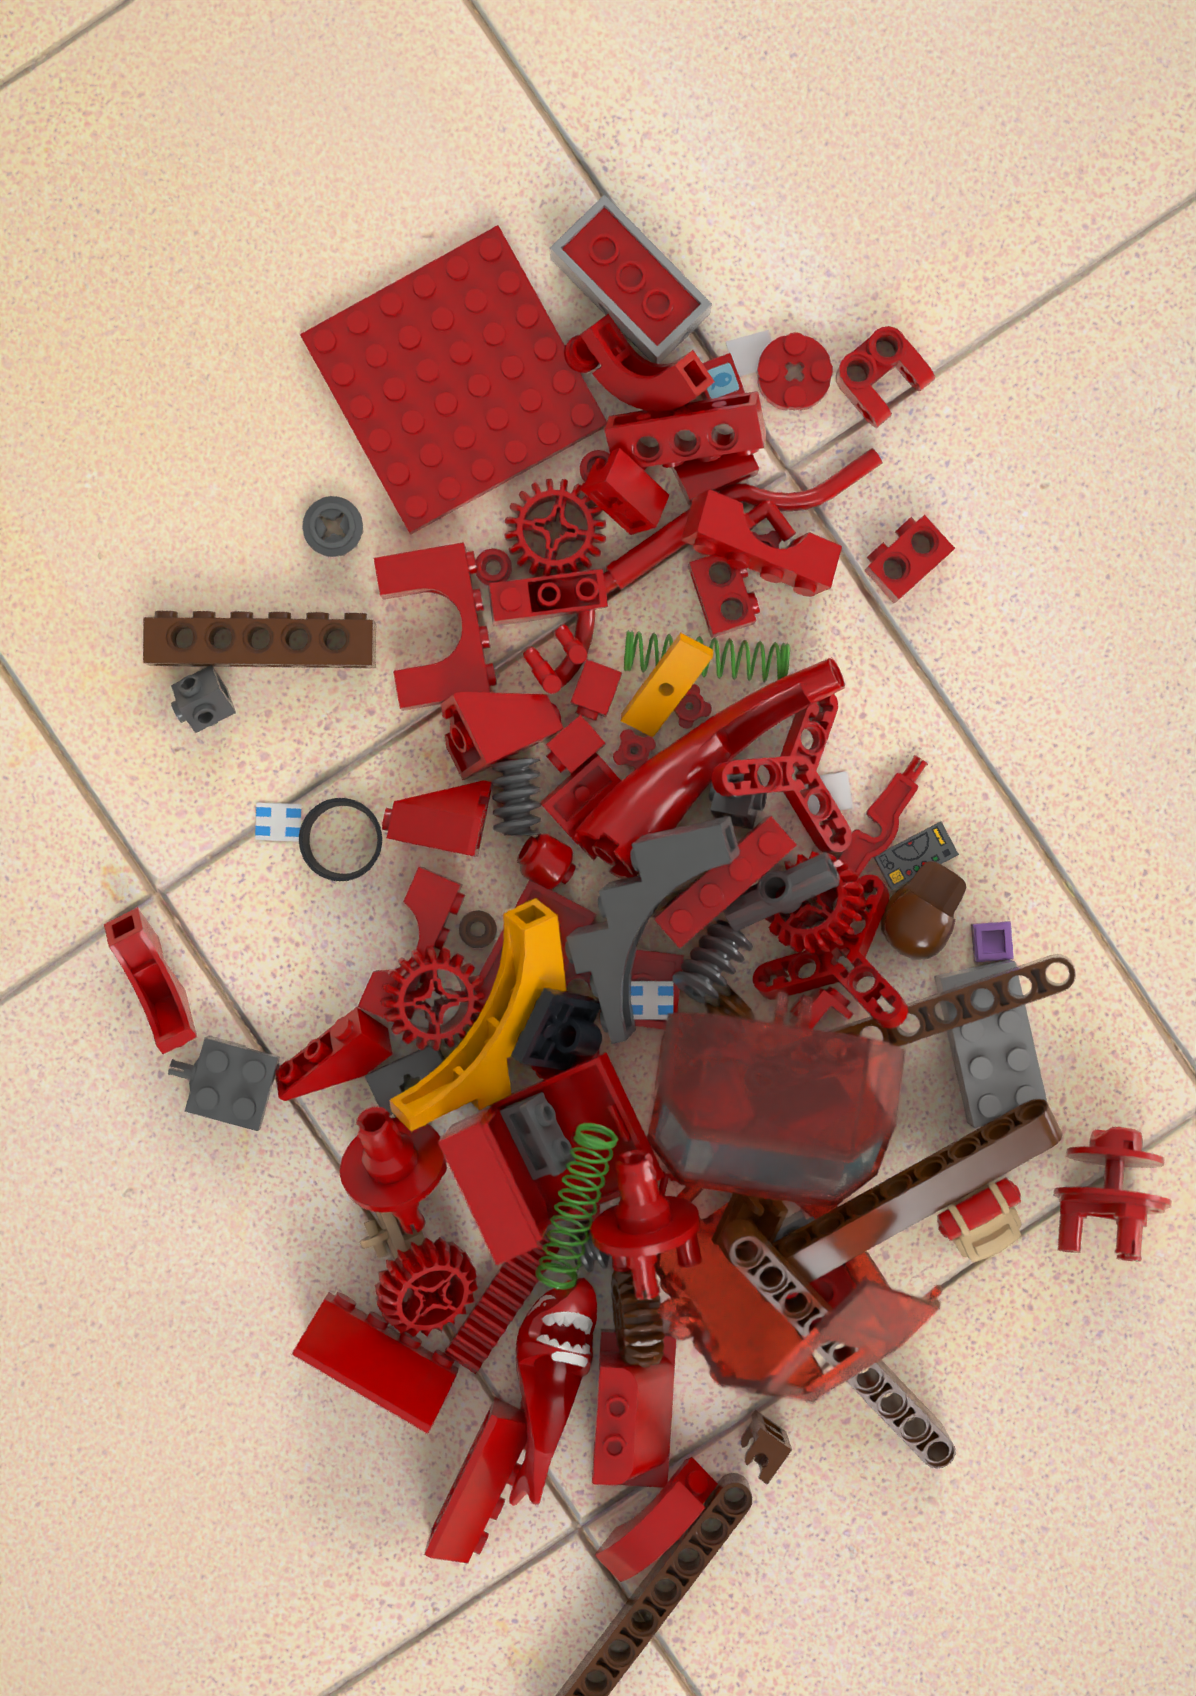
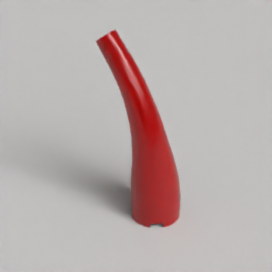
(670, 782)

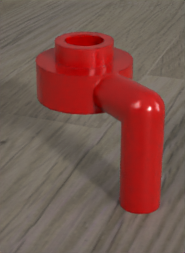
(769, 510)

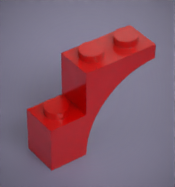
(153, 981)

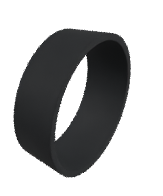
(304, 839)

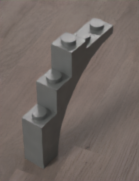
(627, 904)

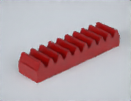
(497, 1308)

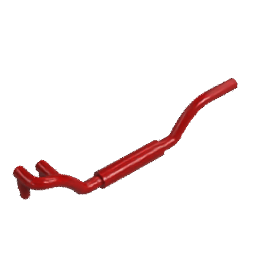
(665, 543)

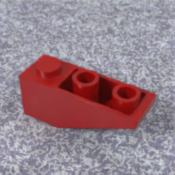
(546, 596)
(339, 1055)

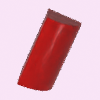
(698, 476)

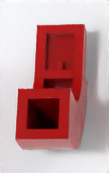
(639, 381)
(659, 1524)

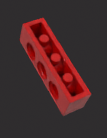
(738, 411)

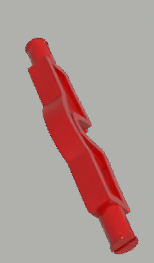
(886, 813)

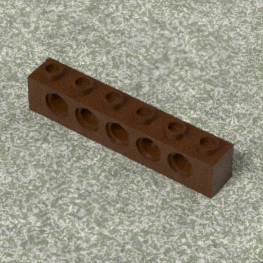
(162, 650)

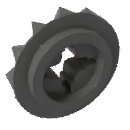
(332, 508)

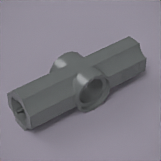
(801, 884)

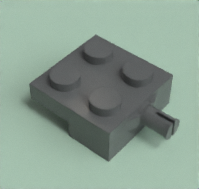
(229, 1082)

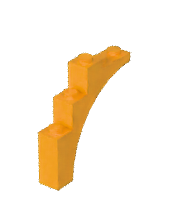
(479, 1065)

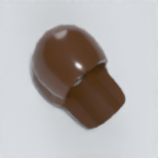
(922, 913)

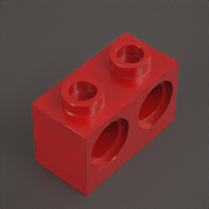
(913, 564)
(713, 595)

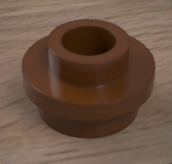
(465, 929)

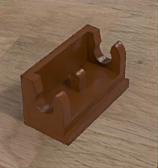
(763, 1213)
(769, 1446)

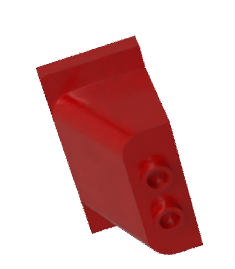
(633, 1417)

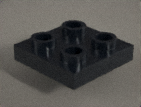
(559, 1030)

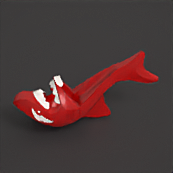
(550, 1362)

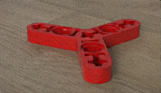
(780, 777)
(830, 971)

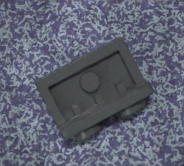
(538, 1136)

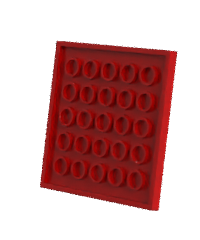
(453, 379)

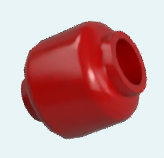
(546, 861)

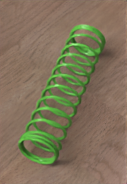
(782, 655)
(593, 1143)

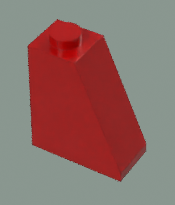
(496, 727)
(442, 819)

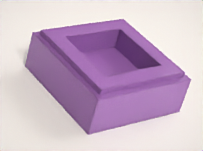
(992, 941)

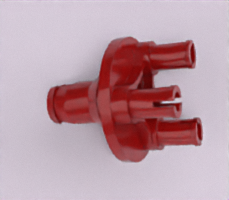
(392, 1167)
(645, 1224)

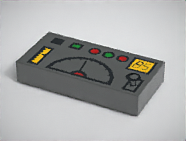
(904, 859)

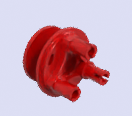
(1115, 1149)

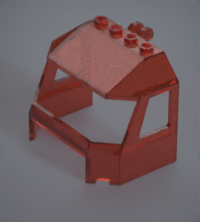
(756, 1346)

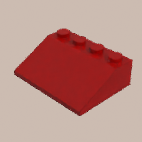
(377, 1361)

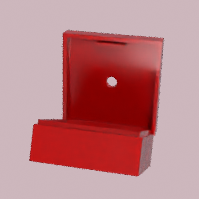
(494, 1179)

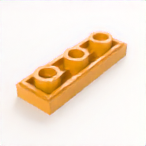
(666, 685)

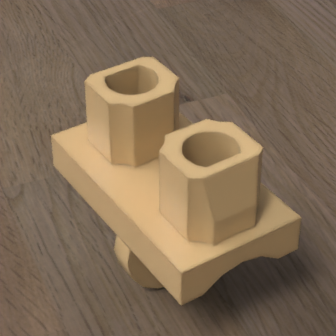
(389, 1232)

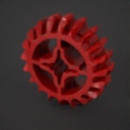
(538, 528)
(793, 929)
(449, 998)
(426, 1287)

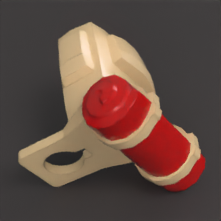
(983, 1220)

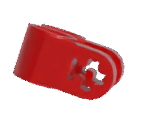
(875, 366)

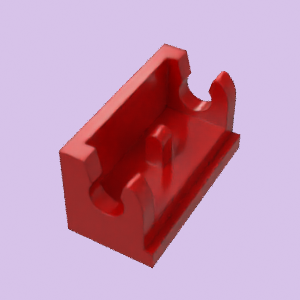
(625, 492)

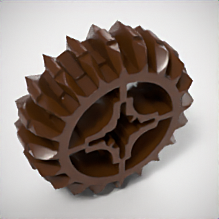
(636, 1322)

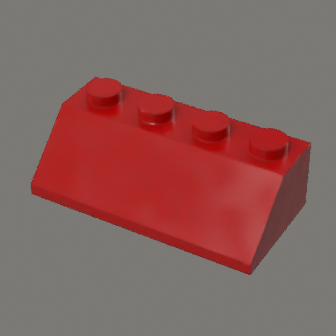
(479, 1485)

